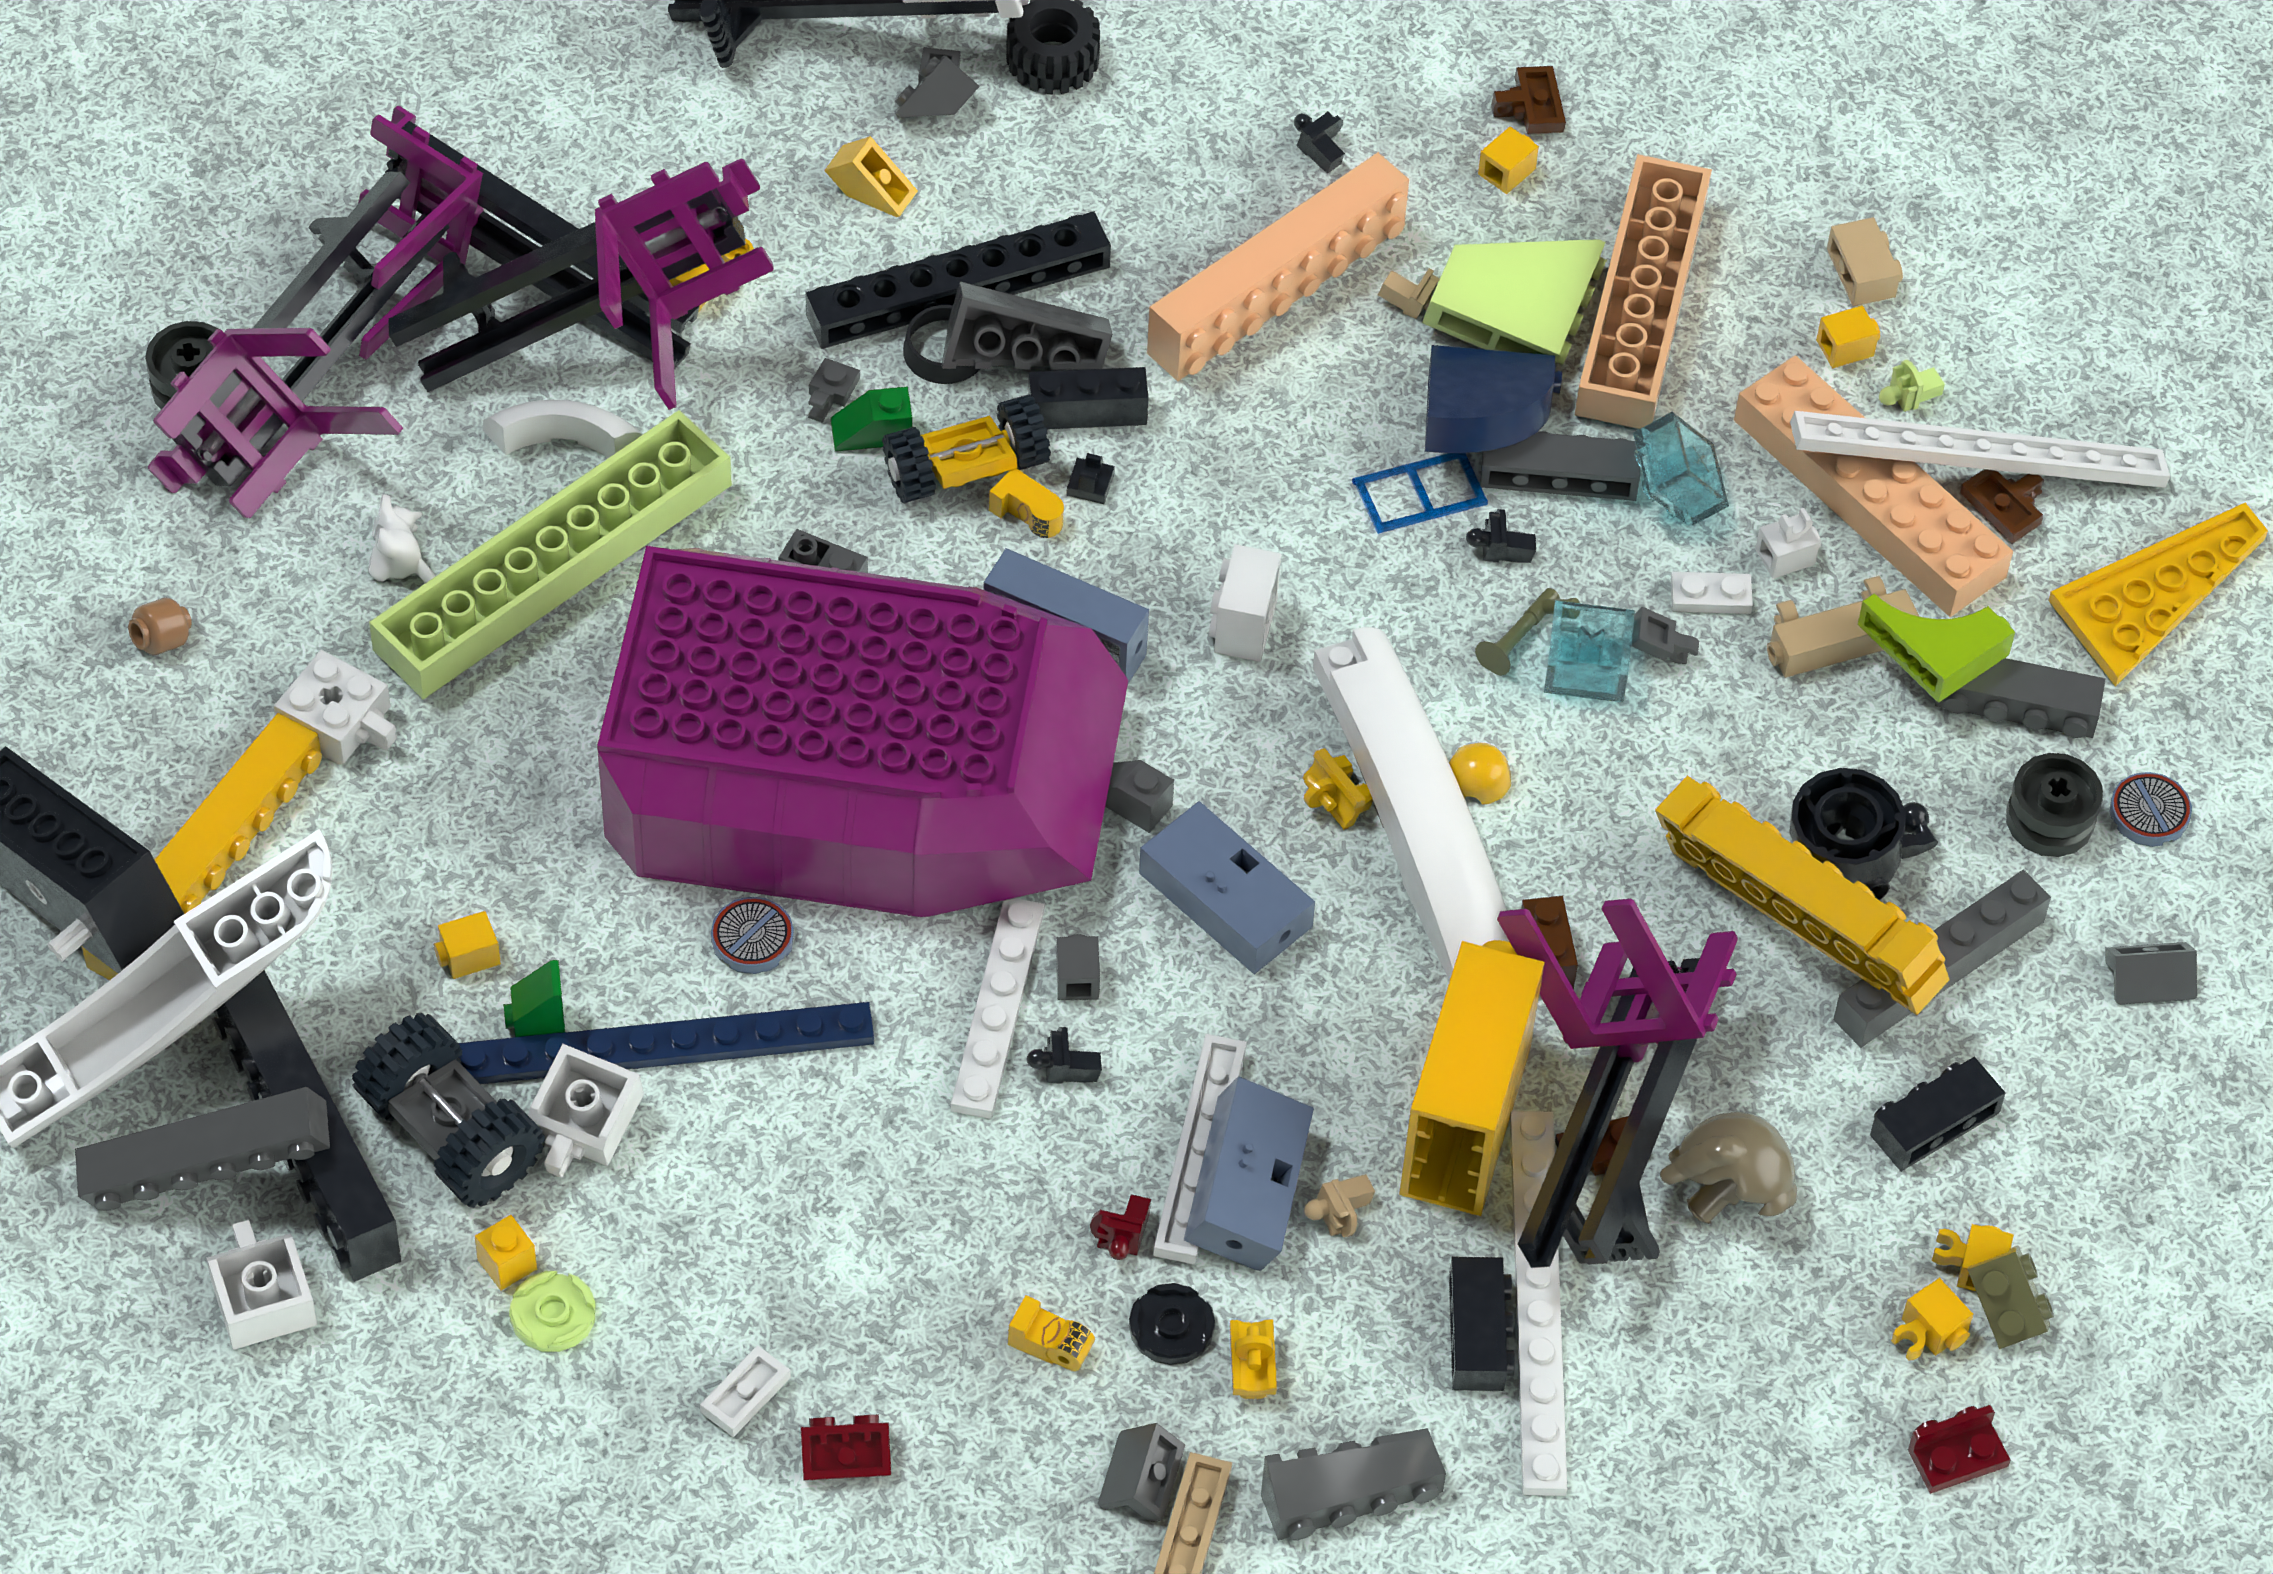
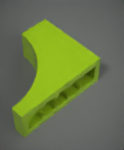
(1938, 652)

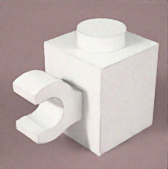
(1788, 544)

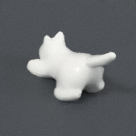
(395, 548)

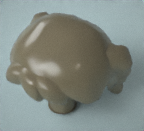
(1736, 1160)

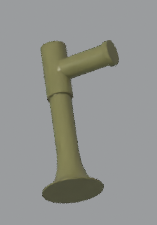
(1495, 655)

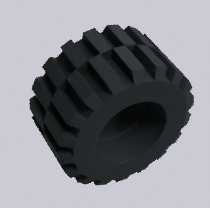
(1053, 65)

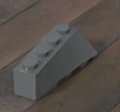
(1021, 333)
(1350, 1482)

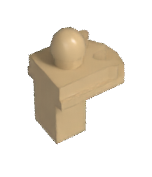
(1407, 295)
(1337, 1204)

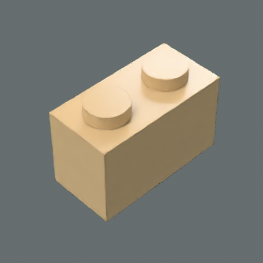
(1864, 261)

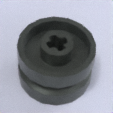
(176, 350)
(2054, 804)

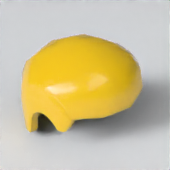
(1481, 772)

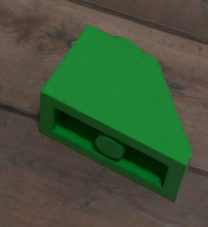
(870, 418)
(536, 1003)

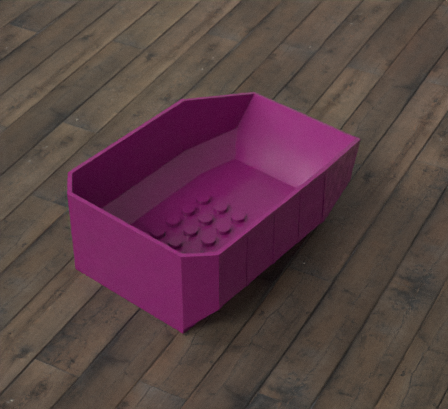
(853, 736)

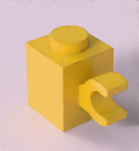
(1981, 1245)
(1934, 1319)

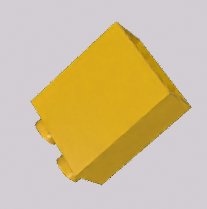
(1471, 1077)

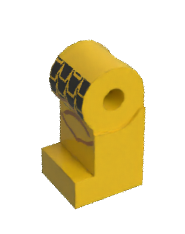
(1027, 502)
(1049, 1335)

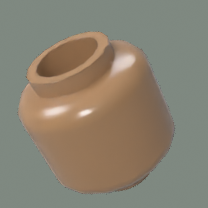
(159, 626)

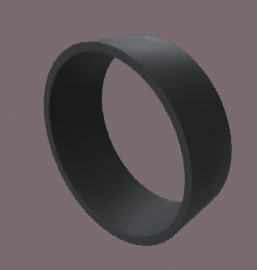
(923, 367)

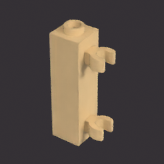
(1827, 636)

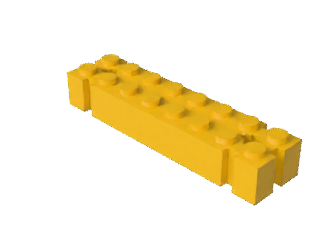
(1804, 894)

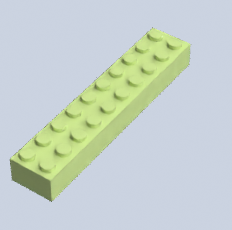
(550, 554)

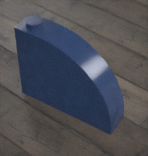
(1486, 398)

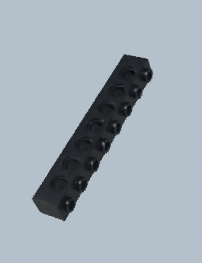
(1003, 264)

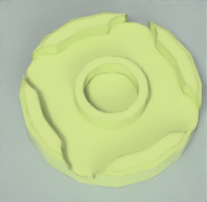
(552, 1325)

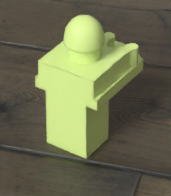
(1911, 387)

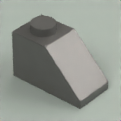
(1139, 793)

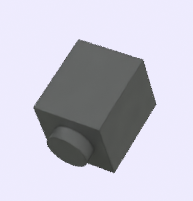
(1077, 967)

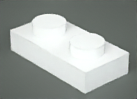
(1711, 592)
(745, 1391)

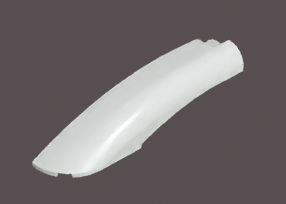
(1413, 793)
(164, 990)

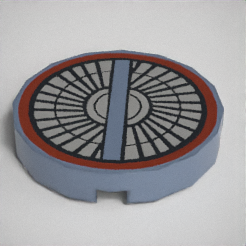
(2150, 809)
(752, 935)

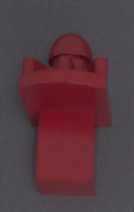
(1120, 1232)

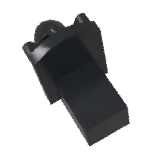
(1317, 139)
(1502, 544)
(1064, 1064)

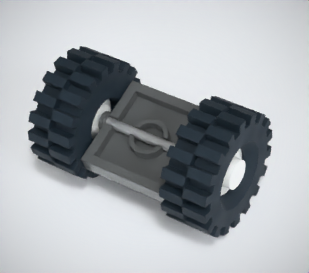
(472, 1137)

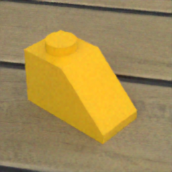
(871, 177)

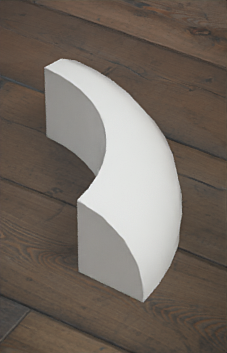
(559, 419)

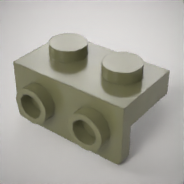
(2011, 1297)

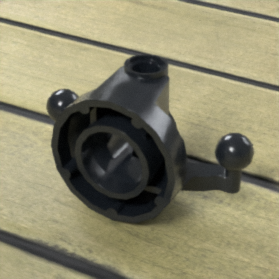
(1870, 815)

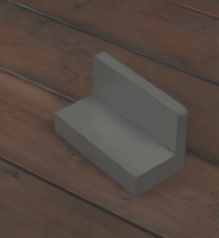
(2153, 972)
(1142, 1471)

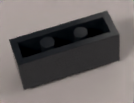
(1091, 397)
(1937, 1113)
(1480, 1324)

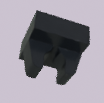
(1090, 479)

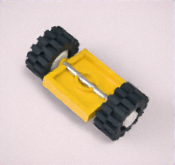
(967, 450)

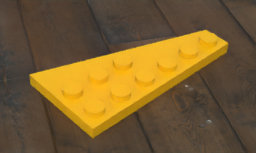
(2143, 597)

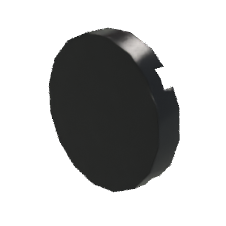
(1171, 1339)

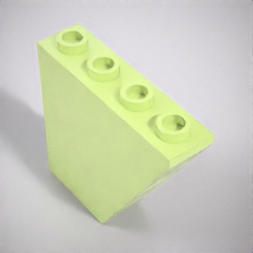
(1516, 294)

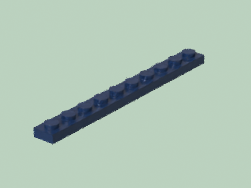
(676, 1041)

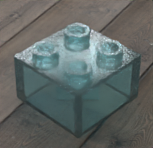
(1680, 469)
(1589, 651)

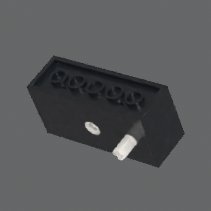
(79, 869)

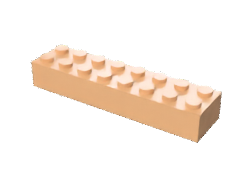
(1277, 267)
(1643, 292)
(1883, 500)

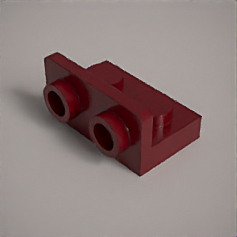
(1957, 1448)
(845, 1450)

